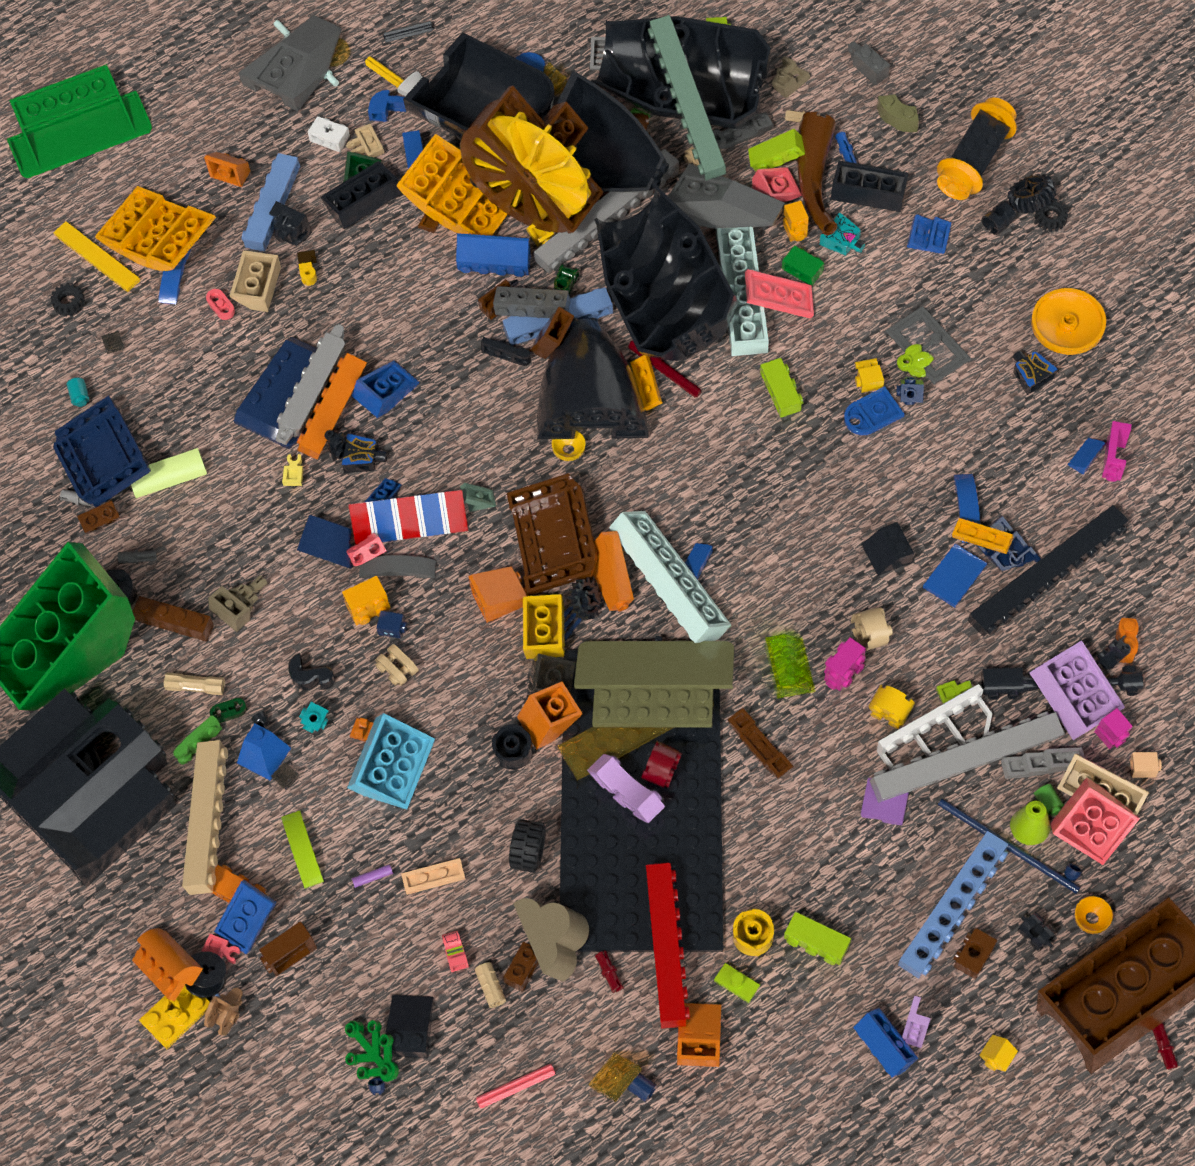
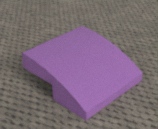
(889, 811)

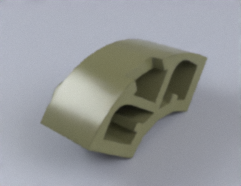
(897, 114)

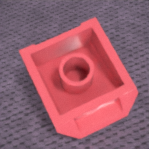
(776, 183)

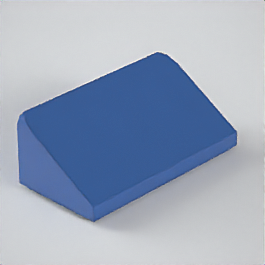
(1086, 455)
(698, 558)

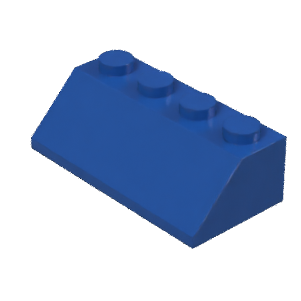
(493, 254)

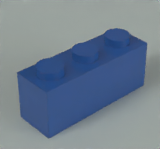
(885, 1042)

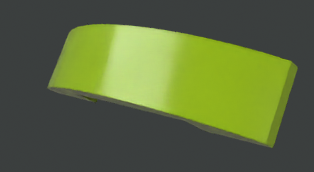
(302, 849)

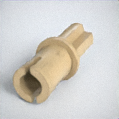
(794, 116)

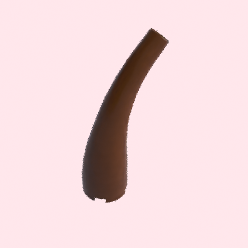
(817, 139)

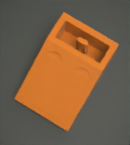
(701, 1037)

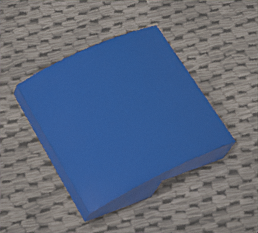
(937, 235)

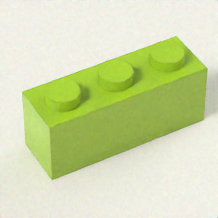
(776, 150)
(781, 387)
(817, 939)

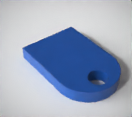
(873, 412)

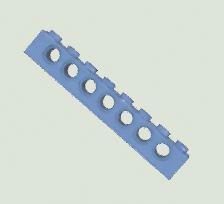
(989, 845)

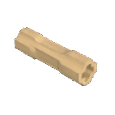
(181, 682)

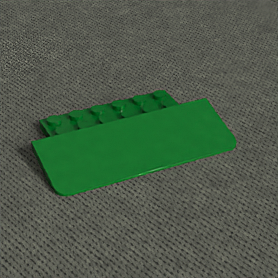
(74, 121)

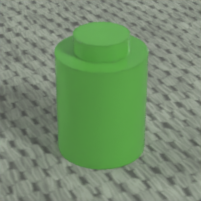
(1049, 797)

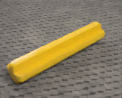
(383, 71)

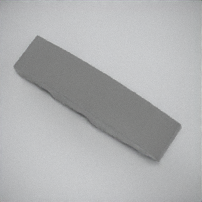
(1039, 763)

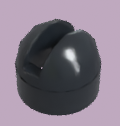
(260, 719)

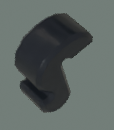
(309, 678)

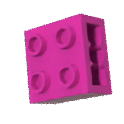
(844, 664)

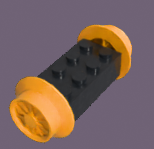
(963, 170)

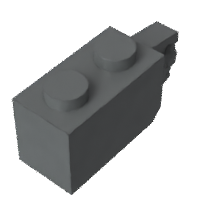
(869, 62)

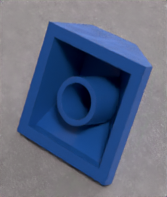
(262, 752)

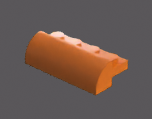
(165, 962)

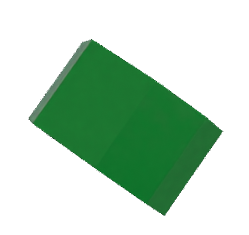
(63, 630)

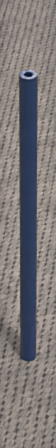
(1011, 847)

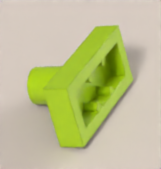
(737, 983)

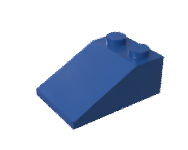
(383, 388)

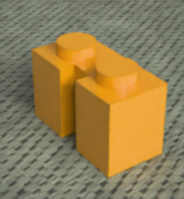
(795, 221)

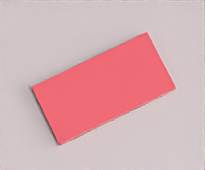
(779, 293)

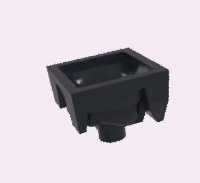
(290, 224)

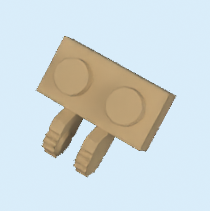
(369, 142)

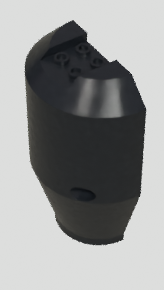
(722, 58)
(665, 280)

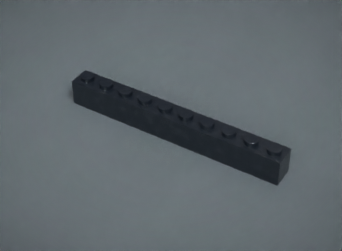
(1048, 571)

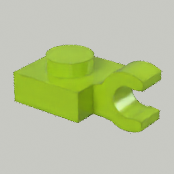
(951, 690)

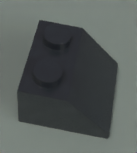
(888, 549)

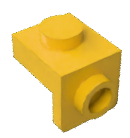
(539, 236)

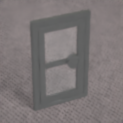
(925, 330)

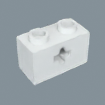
(329, 134)

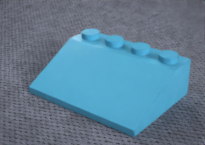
(391, 762)

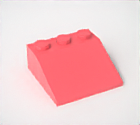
(1094, 821)

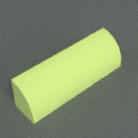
(170, 473)

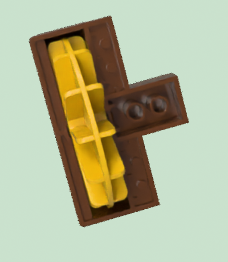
(529, 163)

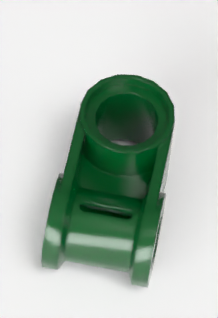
(566, 278)

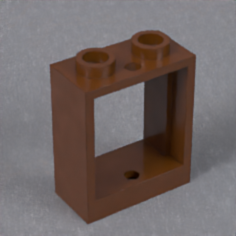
(287, 949)

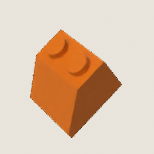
(227, 168)

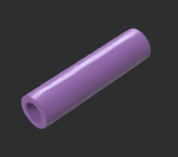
(372, 876)

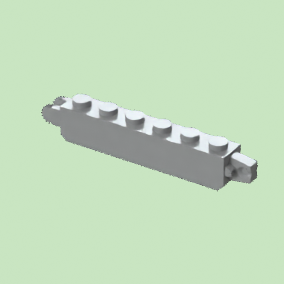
(311, 386)

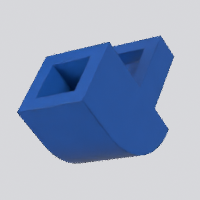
(382, 103)

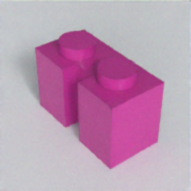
(1113, 729)

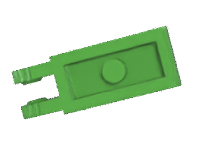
(203, 733)

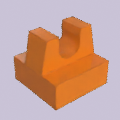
(361, 729)

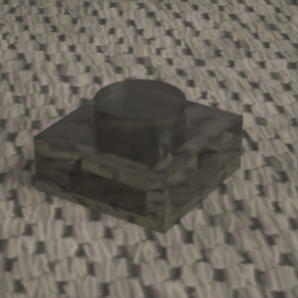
(113, 342)
(285, 776)

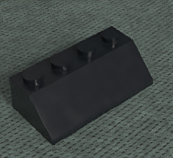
(869, 186)
(361, 194)

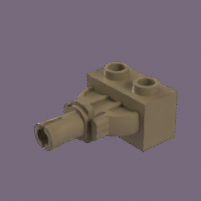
(236, 604)

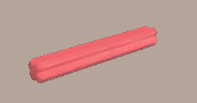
(515, 1086)

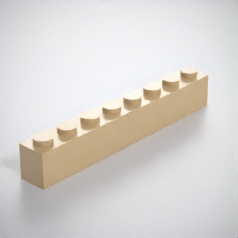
(205, 818)

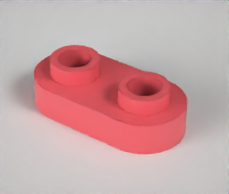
(220, 305)

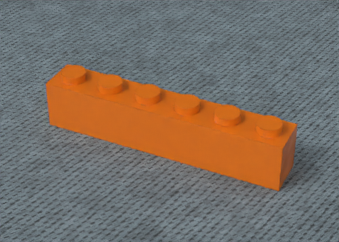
(331, 406)

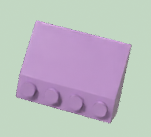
(1076, 689)

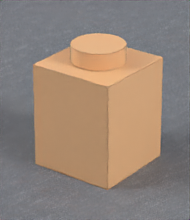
(1144, 764)

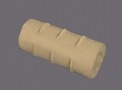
(490, 985)

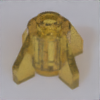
(556, 78)

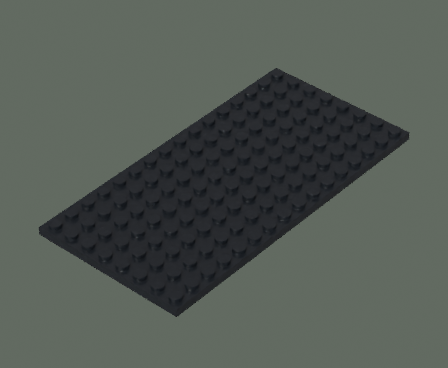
(609, 847)

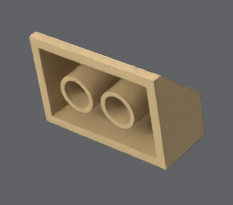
(256, 280)

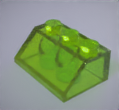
(788, 665)

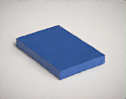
(955, 575)
(245, 916)

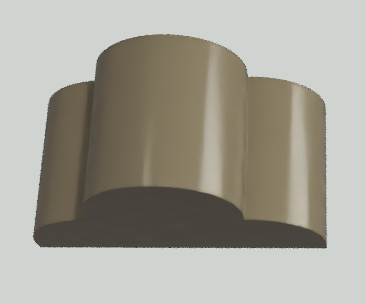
(553, 935)

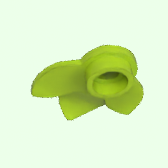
(916, 359)

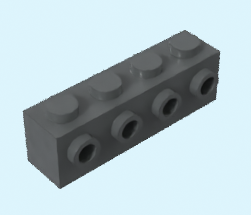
(529, 302)

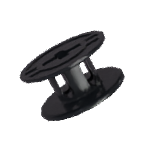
(211, 977)

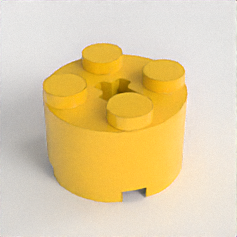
(891, 705)
(748, 922)

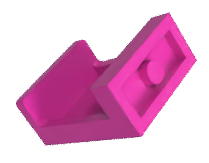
(1117, 437)

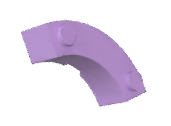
(627, 790)

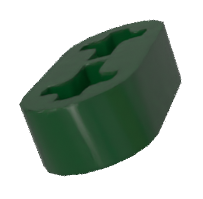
(227, 706)

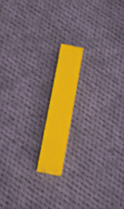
(96, 256)

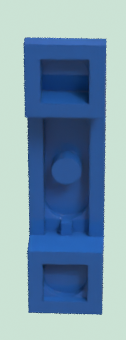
(171, 281)
(967, 498)

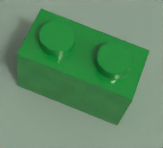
(803, 265)

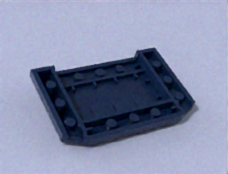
(273, 388)
(99, 453)

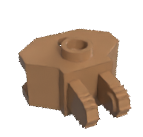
(224, 1011)

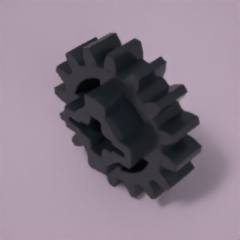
(585, 599)

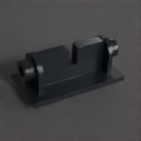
(336, 444)
(1116, 650)

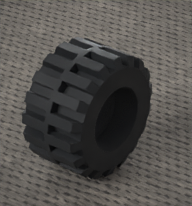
(527, 845)

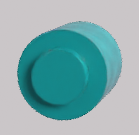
(78, 392)

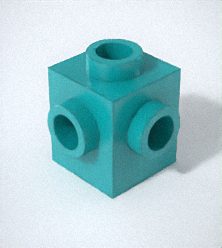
(314, 709)

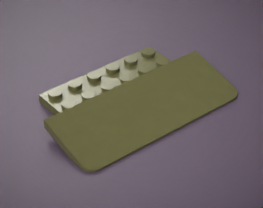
(654, 681)

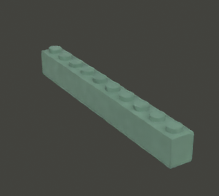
(687, 98)

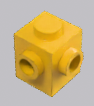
(998, 1053)

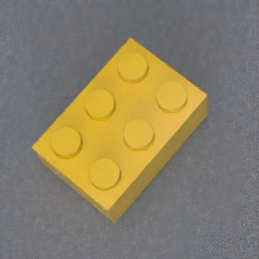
(543, 626)

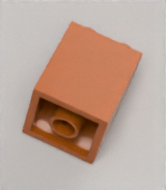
(497, 592)
(548, 714)

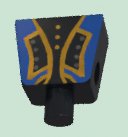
(1033, 371)
(361, 454)

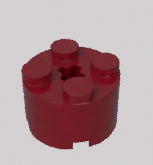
(660, 764)

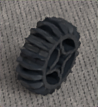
(1032, 193)

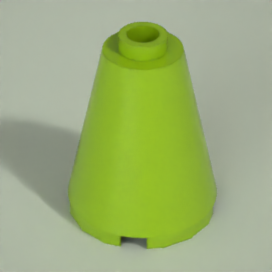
(1031, 824)

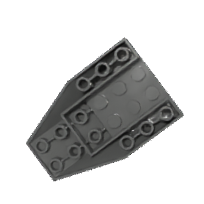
(295, 62)
(723, 202)

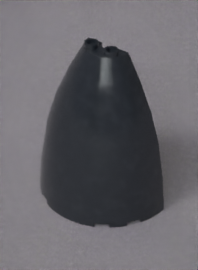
(616, 143)
(589, 387)

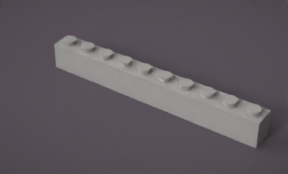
(607, 209)
(966, 757)

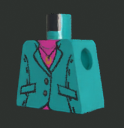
(844, 238)

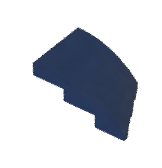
(326, 541)
(1018, 546)

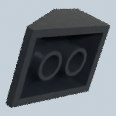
(410, 1025)

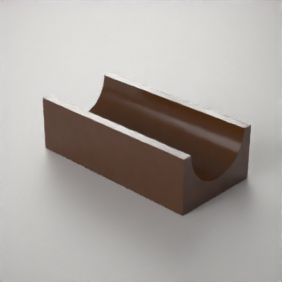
(1125, 985)

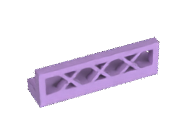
(916, 1026)

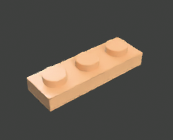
(433, 876)

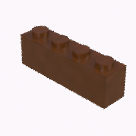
(173, 618)

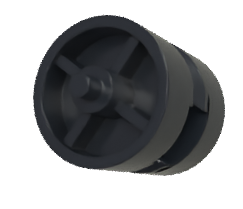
(999, 218)
(1038, 933)

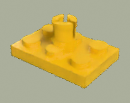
(171, 1019)

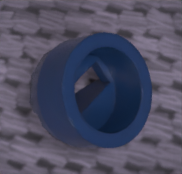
(1072, 872)
(376, 1085)

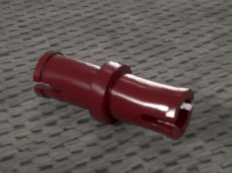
(609, 971)

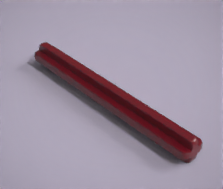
(670, 373)

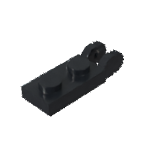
(505, 351)

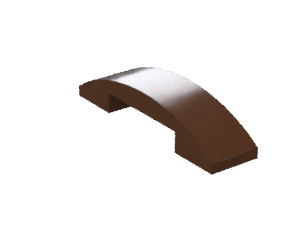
(758, 744)

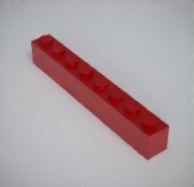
(666, 946)

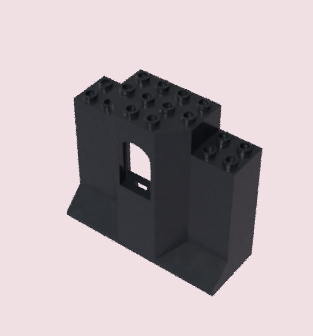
(86, 814)

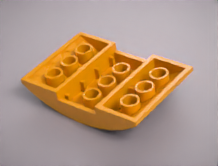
(444, 192)
(153, 230)

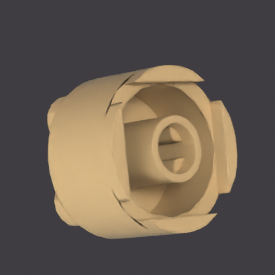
(871, 628)

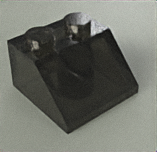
(548, 672)

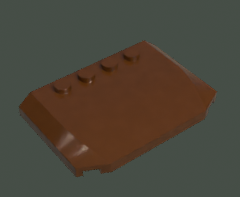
(553, 533)

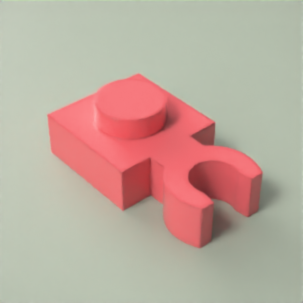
(220, 947)

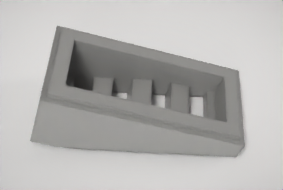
(596, 41)

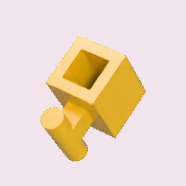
(869, 375)

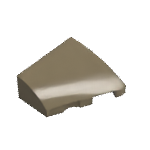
(784, 81)

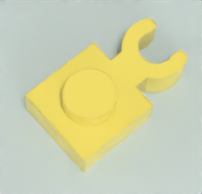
(293, 473)

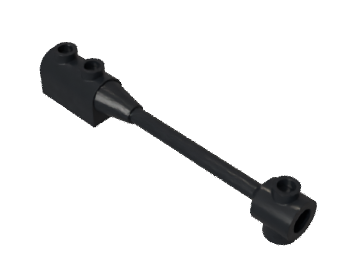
(1012, 682)

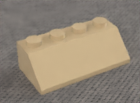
(1122, 789)

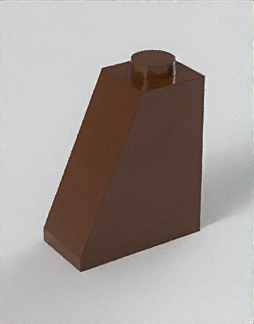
(552, 333)

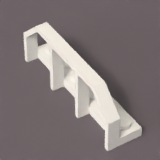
(936, 716)

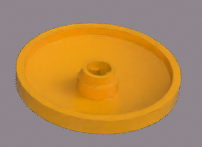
(1068, 321)

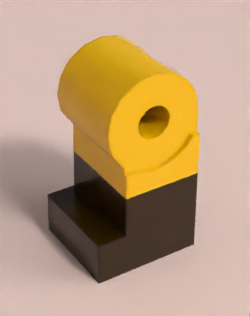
(306, 269)

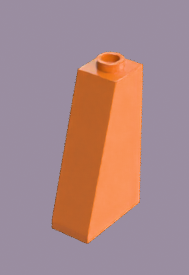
(611, 572)

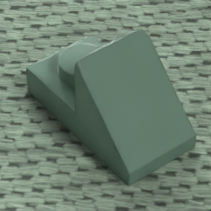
(477, 497)

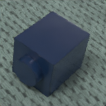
(391, 624)

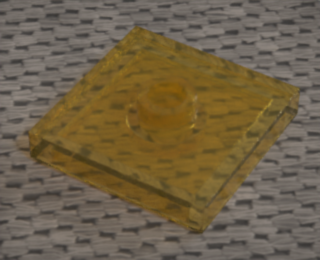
(614, 1077)

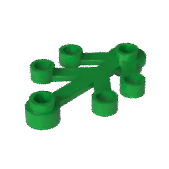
(387, 1068)

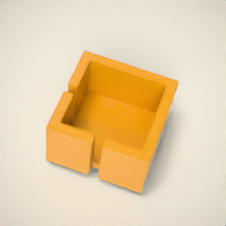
(366, 600)

